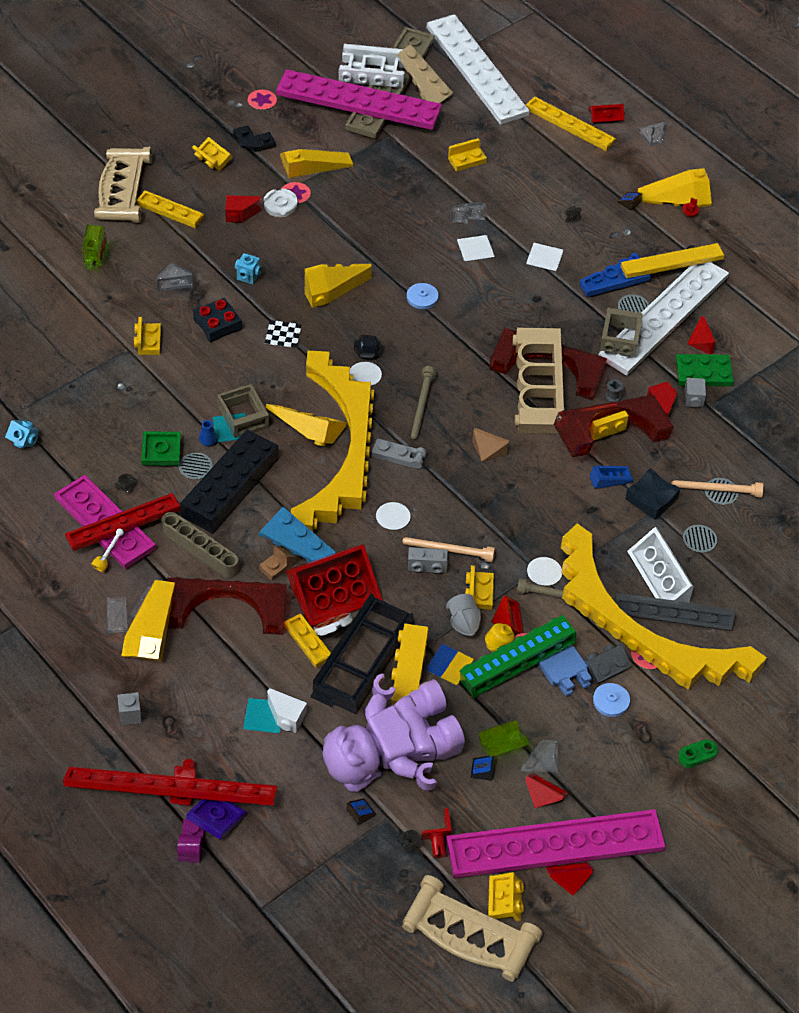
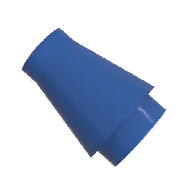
(207, 434)

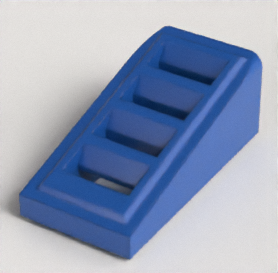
(603, 476)

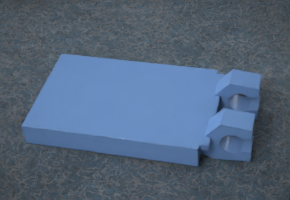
(564, 666)

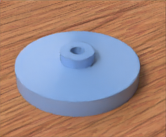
(422, 296)
(611, 699)

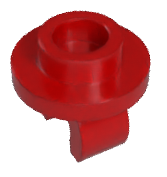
(691, 209)

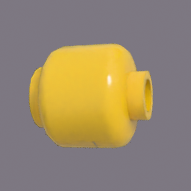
(498, 635)

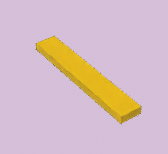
(570, 123)
(672, 260)

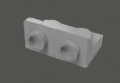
(427, 560)

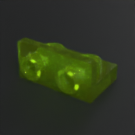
(502, 738)

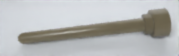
(428, 375)
(525, 587)

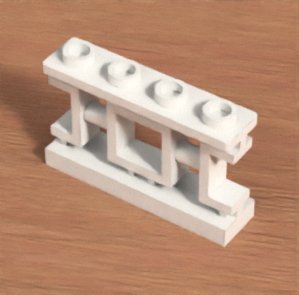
(360, 56)

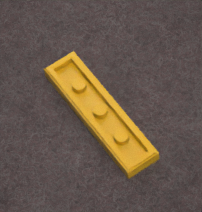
(170, 209)

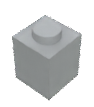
(694, 392)
(129, 708)

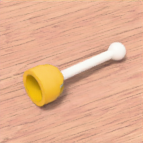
(101, 563)

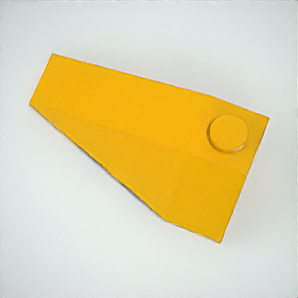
(307, 162)
(679, 189)
(327, 283)
(316, 428)
(149, 628)

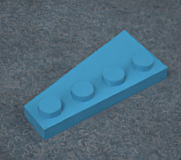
(292, 534)

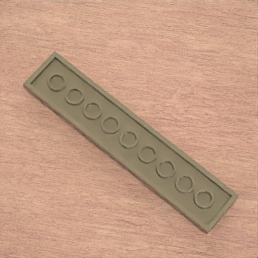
(370, 125)

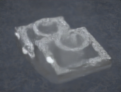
(463, 212)

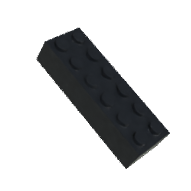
(229, 481)

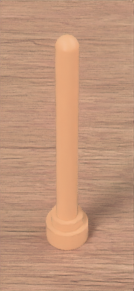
(755, 489)
(485, 553)

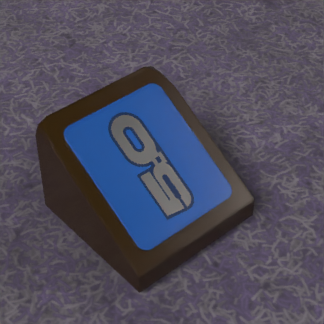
(631, 200)
(360, 811)

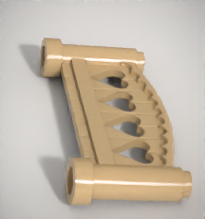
(126, 209)
(516, 943)

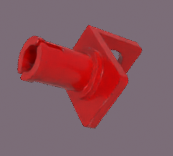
(186, 770)
(437, 836)

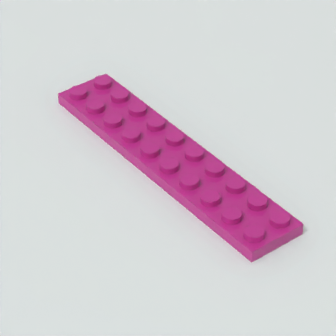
(359, 99)
(554, 843)

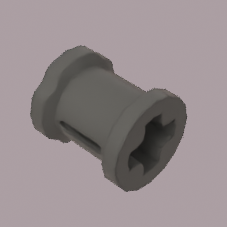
(614, 388)

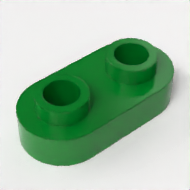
(699, 753)

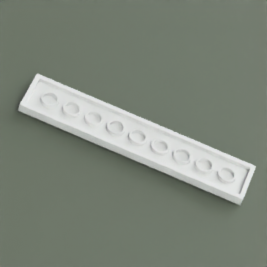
(477, 69)
(668, 312)

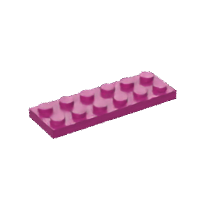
(88, 505)

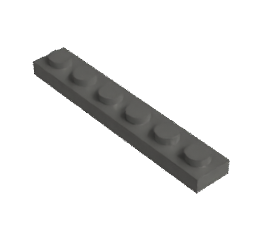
(676, 611)

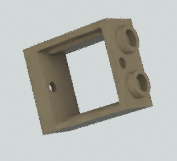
(621, 319)
(251, 422)

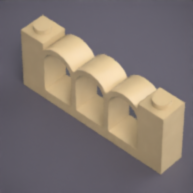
(538, 341)

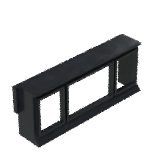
(332, 696)

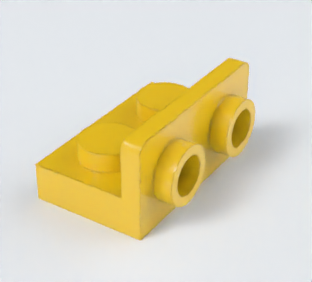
(466, 155)
(147, 338)
(480, 588)
(505, 896)

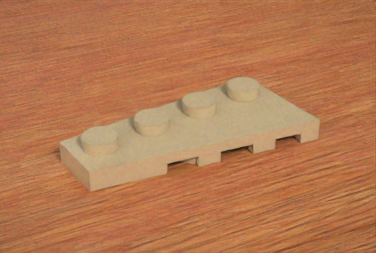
(428, 82)

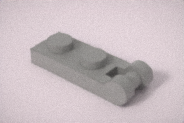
(399, 453)

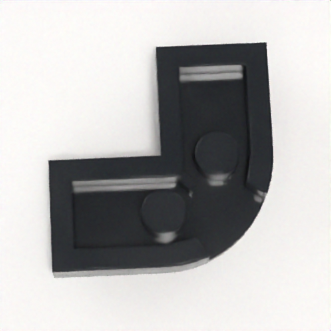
(258, 142)

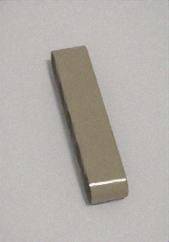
(200, 545)

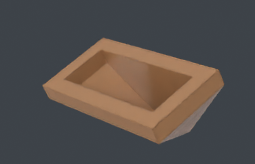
(489, 445)

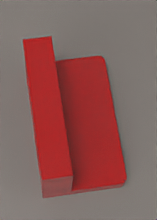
(607, 113)

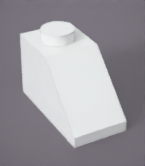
(286, 710)

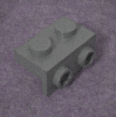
(608, 662)

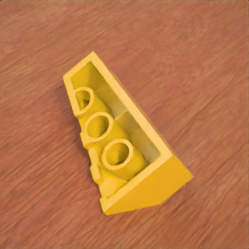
(410, 660)

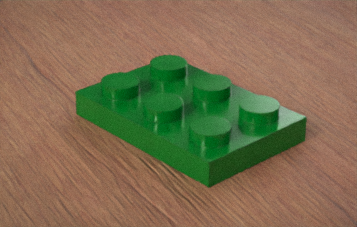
(712, 368)

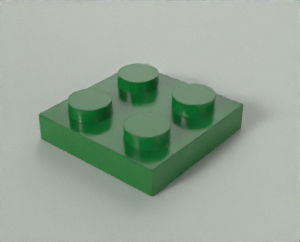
(161, 448)

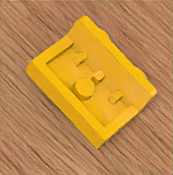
(213, 154)
(609, 425)

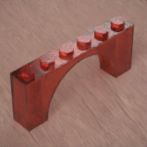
(585, 366)
(643, 413)
(264, 598)

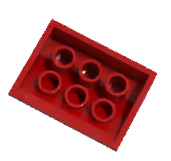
(333, 584)

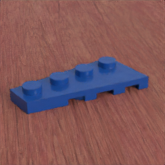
(610, 279)

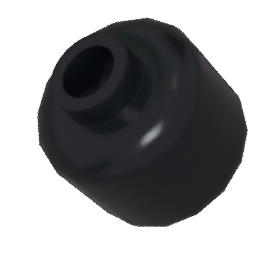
(367, 346)

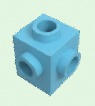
(248, 268)
(22, 433)

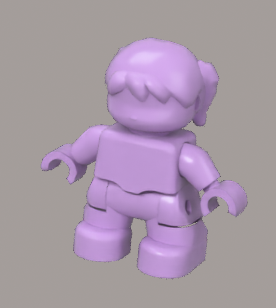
(394, 738)

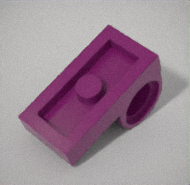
(190, 842)

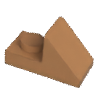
(278, 562)

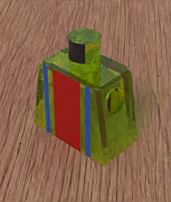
(93, 252)

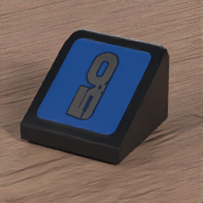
(482, 768)

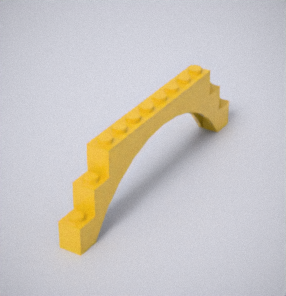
(348, 484)
(677, 660)

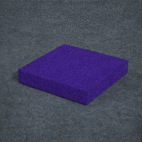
(216, 816)

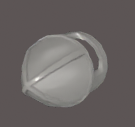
(464, 613)

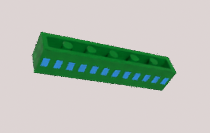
(517, 656)

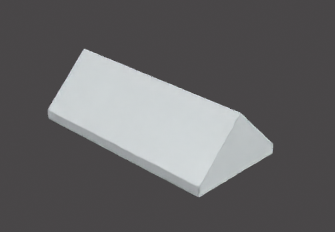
(661, 568)

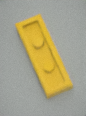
(307, 640)

